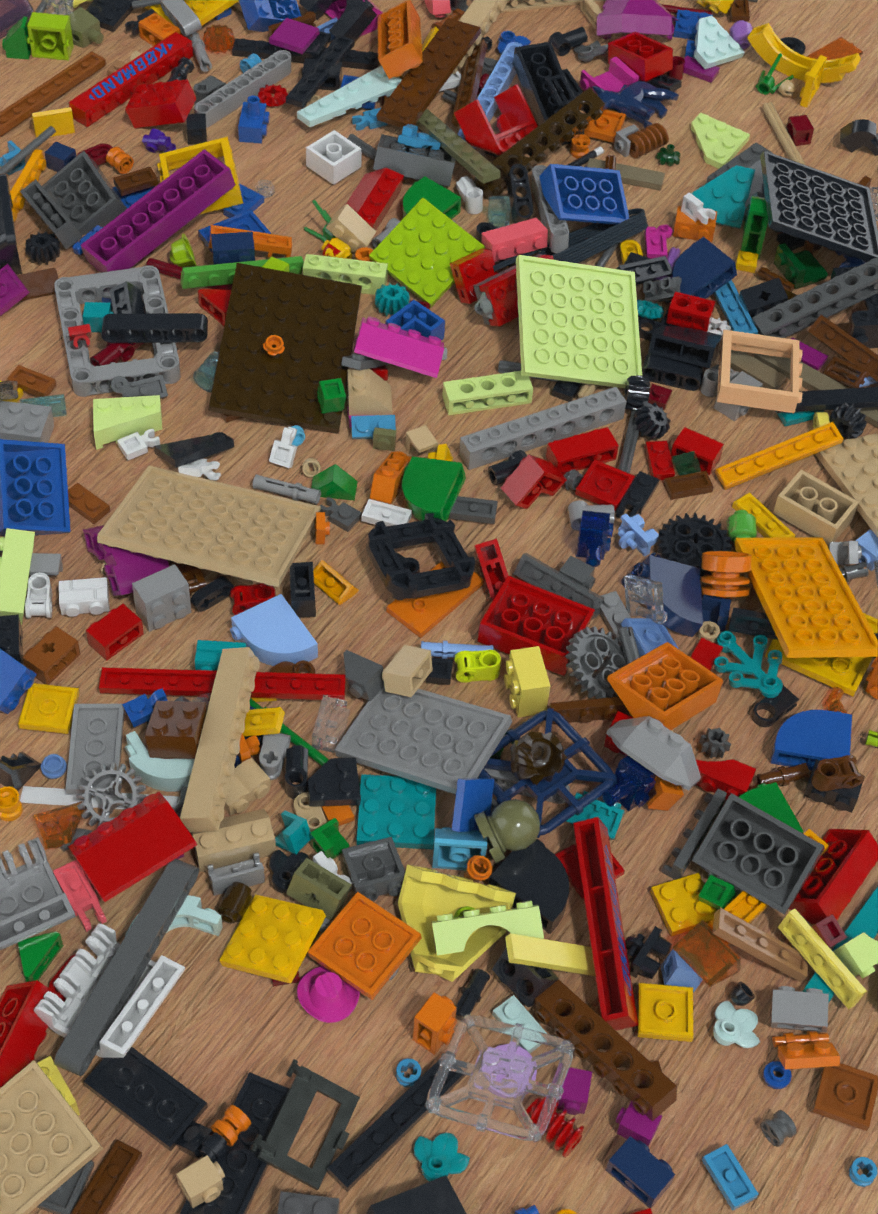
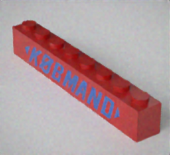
(121, 84)
(605, 924)

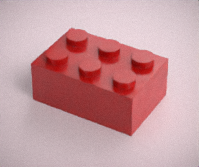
(642, 55)
(160, 103)

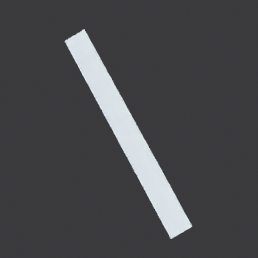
(58, 796)

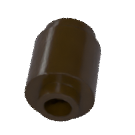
(235, 902)

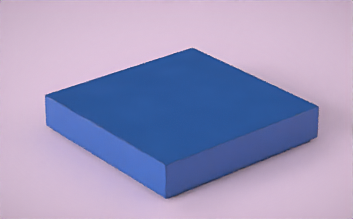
(471, 798)

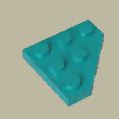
(728, 195)

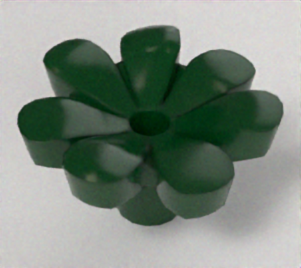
(668, 155)

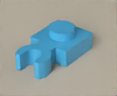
(368, 119)

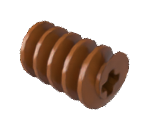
(647, 139)

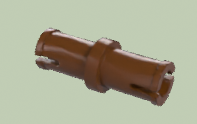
(783, 775)

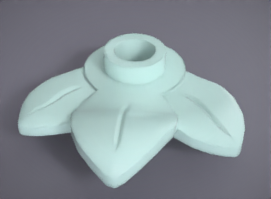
(735, 1026)

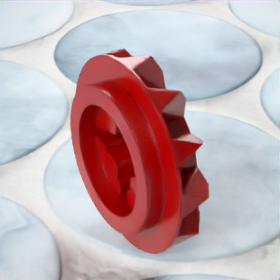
(266, 97)

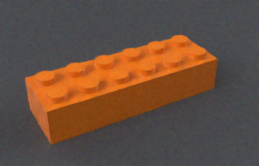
(399, 39)

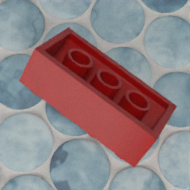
(376, 195)
(837, 874)
(20, 1027)

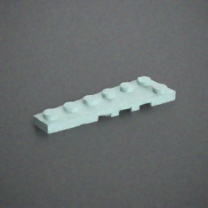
(353, 95)

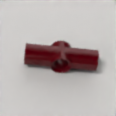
(114, 353)

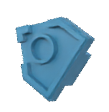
(417, 139)

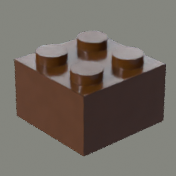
(175, 729)

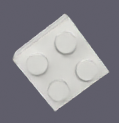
(333, 157)

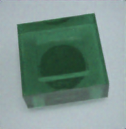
(686, 463)

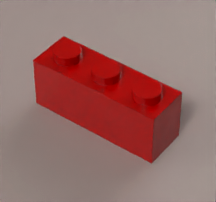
(582, 449)

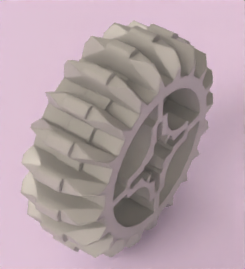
(115, 786)

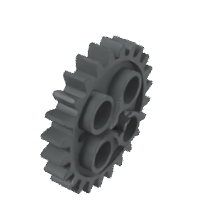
(587, 654)

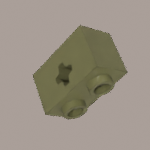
(318, 888)

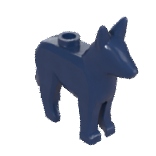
(637, 101)

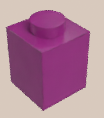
(576, 1091)
(636, 1125)

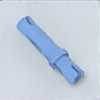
(448, 650)

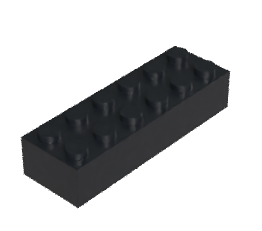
(532, 66)

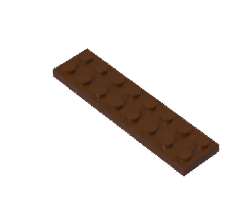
(424, 82)

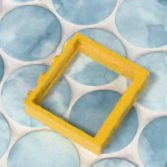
(218, 148)

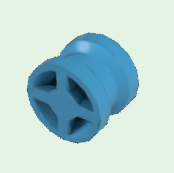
(247, 64)

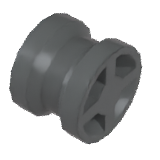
(778, 1128)

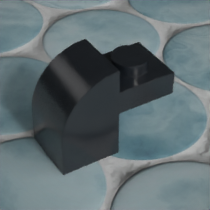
(860, 133)

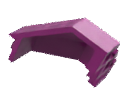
(628, 16)

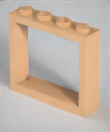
(758, 396)

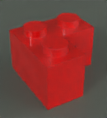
(531, 479)

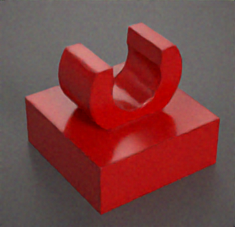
(78, 333)

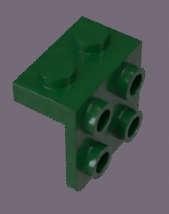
(800, 267)

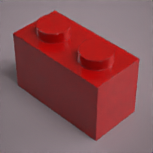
(706, 449)
(114, 631)

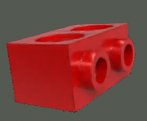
(690, 311)

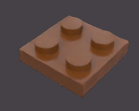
(846, 1095)

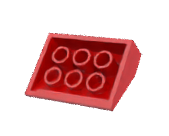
(531, 618)
(132, 846)

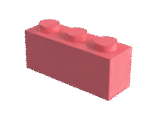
(516, 239)

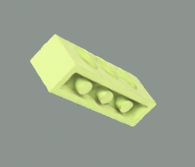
(365, 273)
(487, 392)

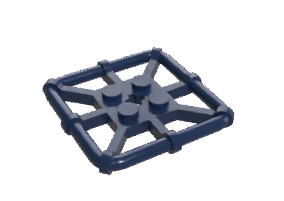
(568, 774)

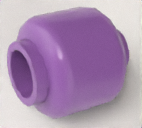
(740, 32)

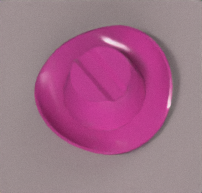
(326, 995)

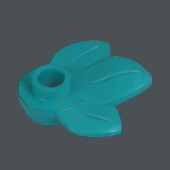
(440, 1153)

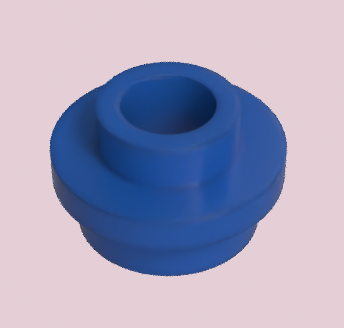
(773, 1081)

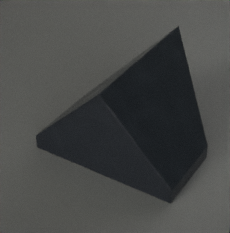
(17, 770)

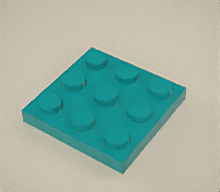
(396, 810)

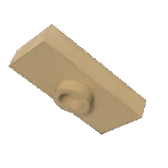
(591, 11)

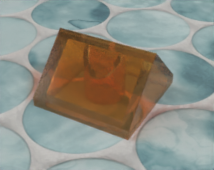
(708, 954)

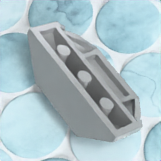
(657, 749)

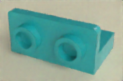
(608, 815)

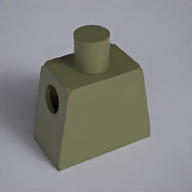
(85, 28)

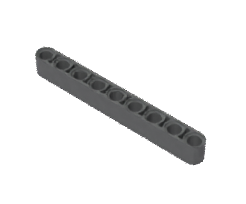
(126, 967)

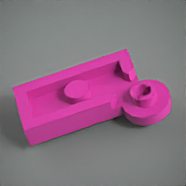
(656, 240)

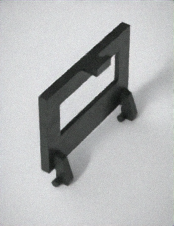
(290, 1118)

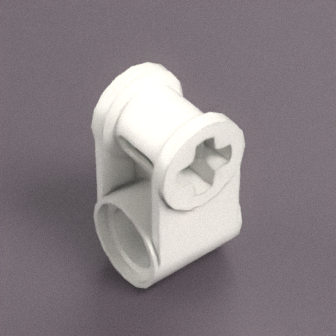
(39, 599)

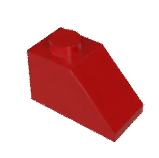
(215, 303)

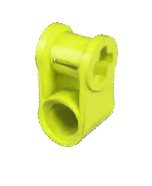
(477, 665)

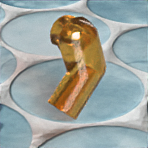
(833, 701)

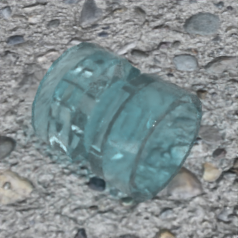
(205, 373)

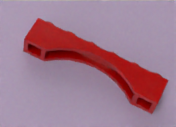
(725, 775)

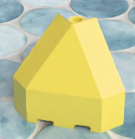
(432, 894)

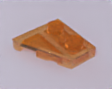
(58, 825)

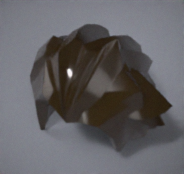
(537, 756)

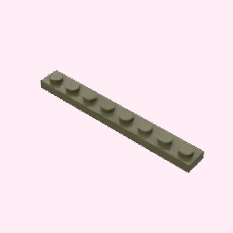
(458, 148)

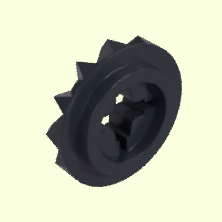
(794, 44)

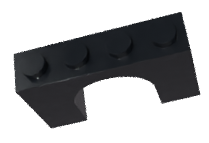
(352, 22)

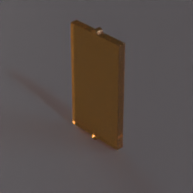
(836, 49)

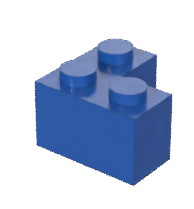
(419, 318)

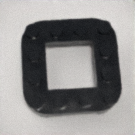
(401, 581)

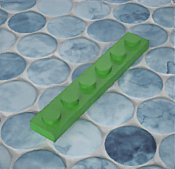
(224, 273)

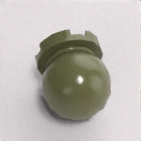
(510, 827)

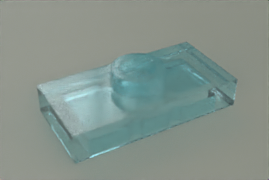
(57, 403)

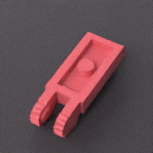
(79, 893)

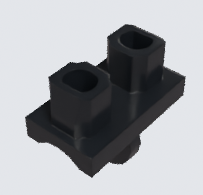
(654, 944)

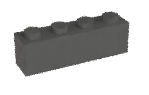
(51, 214)

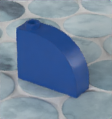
(812, 737)

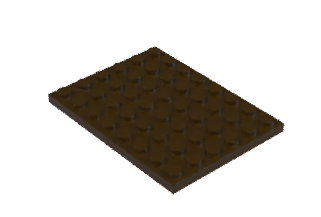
(317, 330)

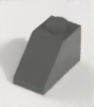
(363, 676)

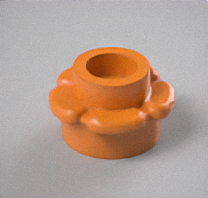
(274, 340)

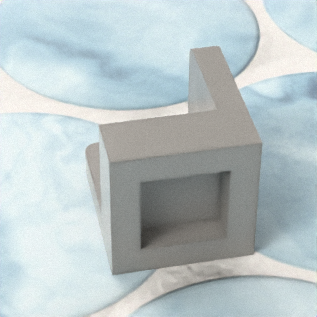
(46, 563)

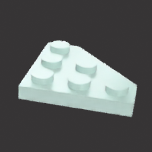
(714, 44)

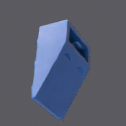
(263, 13)

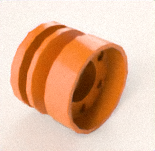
(726, 572)

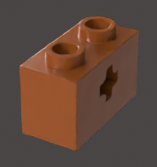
(52, 655)

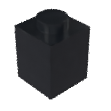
(196, 129)

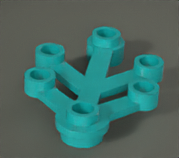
(768, 684)

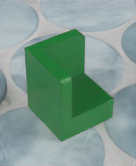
(331, 395)
(328, 839)
(717, 893)

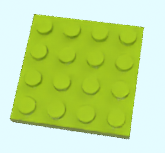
(422, 249)

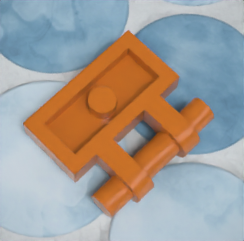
(806, 1050)

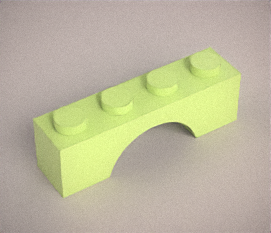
(453, 933)
(859, 955)

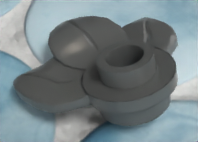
(587, 53)

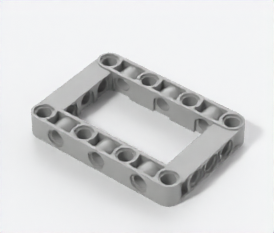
(91, 288)

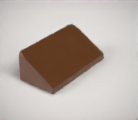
(39, 283)

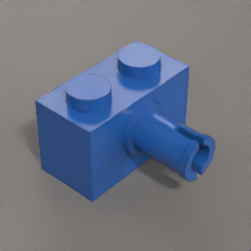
(253, 121)

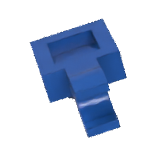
(141, 708)

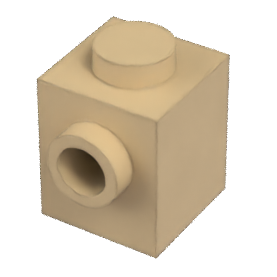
(201, 1181)

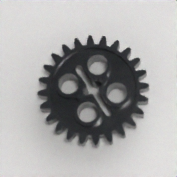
(690, 537)

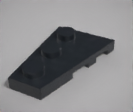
(193, 449)

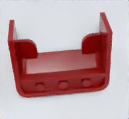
(513, 123)

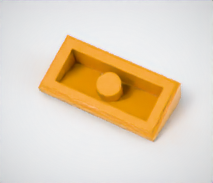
(333, 583)

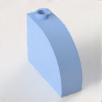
(274, 633)

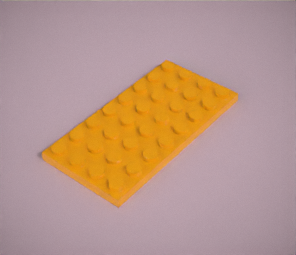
(807, 598)

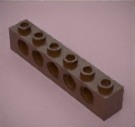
(620, 1053)

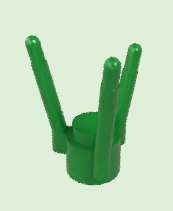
(767, 83)
(327, 235)

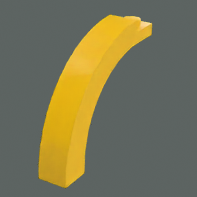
(792, 63)

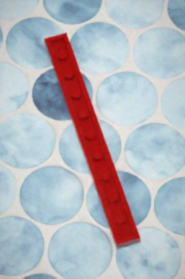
(201, 681)

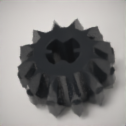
(42, 248)
(636, 392)
(848, 420)
(652, 421)

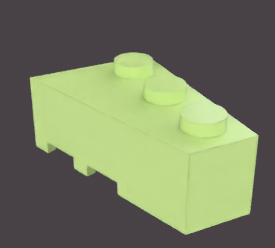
(124, 416)

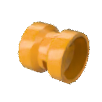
(10, 804)

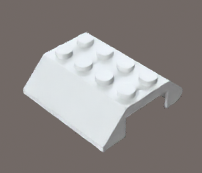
(80, 980)

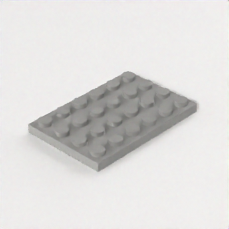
(424, 737)

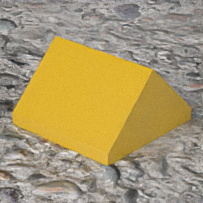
(59, 119)

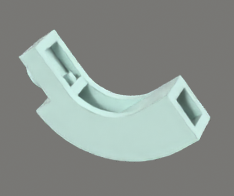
(157, 773)
(194, 916)

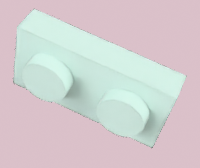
(514, 1012)

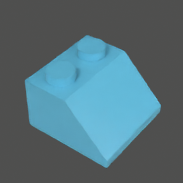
(455, 848)

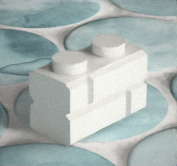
(84, 596)

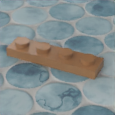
(760, 944)

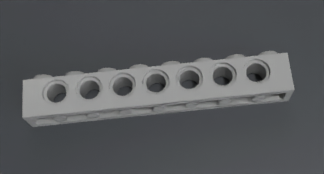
(542, 428)

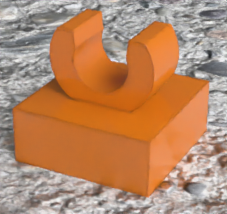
(248, 747)

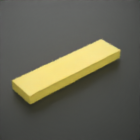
(550, 954)
(822, 959)

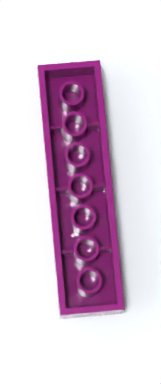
(159, 214)

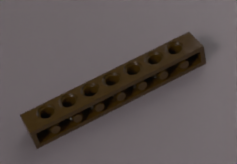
(586, 101)

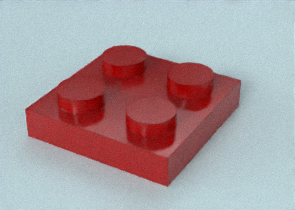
(604, 484)

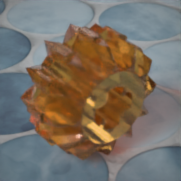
(218, 38)

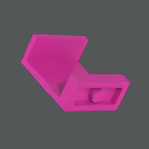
(613, 80)

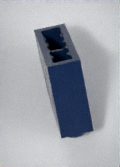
(703, 269)
(680, 593)

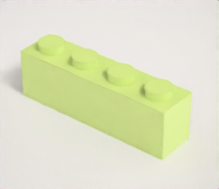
(15, 570)

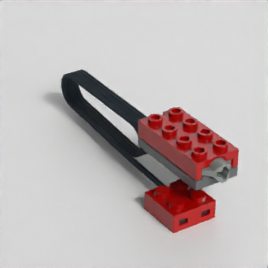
(498, 291)

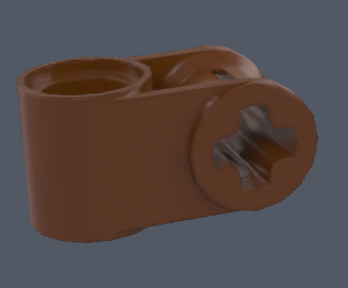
(837, 774)

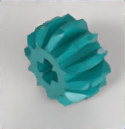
(391, 298)

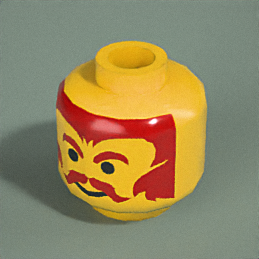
(336, 248)

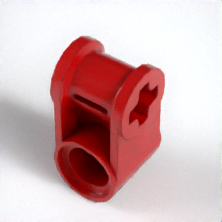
(251, 596)

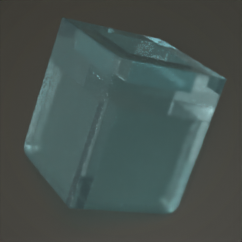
(499, 211)

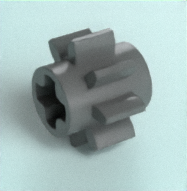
(715, 743)

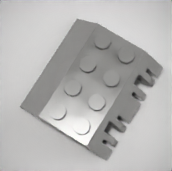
(29, 896)

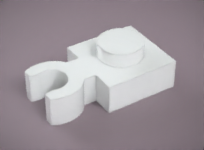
(136, 445)

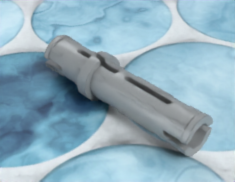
(199, 50)
(295, 491)

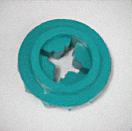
(649, 310)

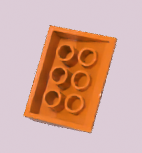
(666, 686)

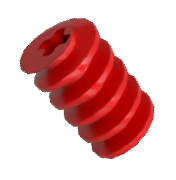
(558, 1127)

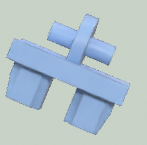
(634, 536)

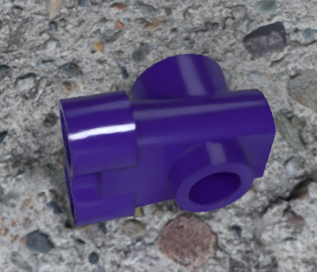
(158, 141)

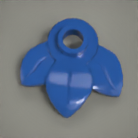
(507, 37)

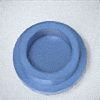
(53, 766)

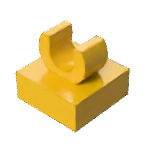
(442, 453)

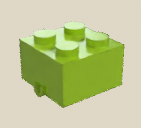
(50, 36)

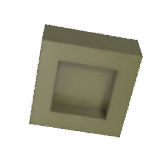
(384, 439)

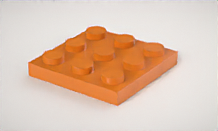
(364, 945)

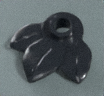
(284, 867)

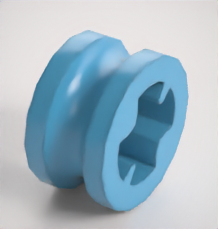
(403, 1066)
(862, 1180)

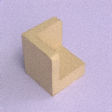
(420, 440)

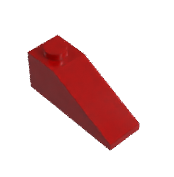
(491, 566)

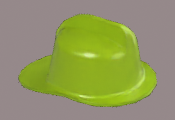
(182, 253)

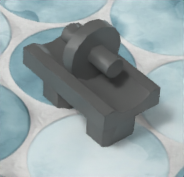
(662, 289)

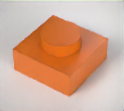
(321, 528)

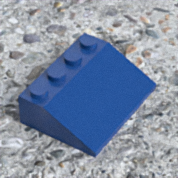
(585, 194)
(33, 487)

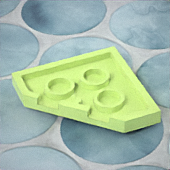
(717, 139)

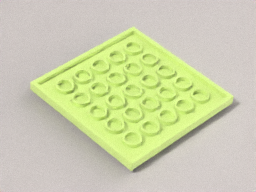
(577, 322)

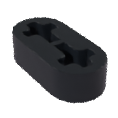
(211, 594)

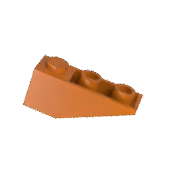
(389, 477)

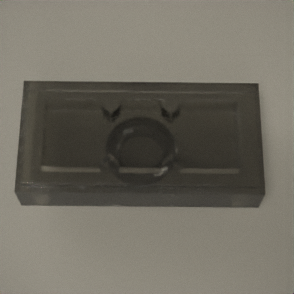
(9, 390)

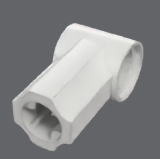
(471, 195)

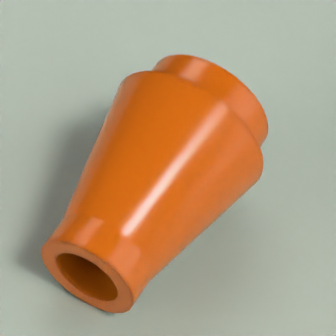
(478, 868)

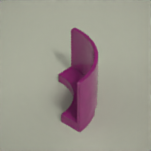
(122, 565)

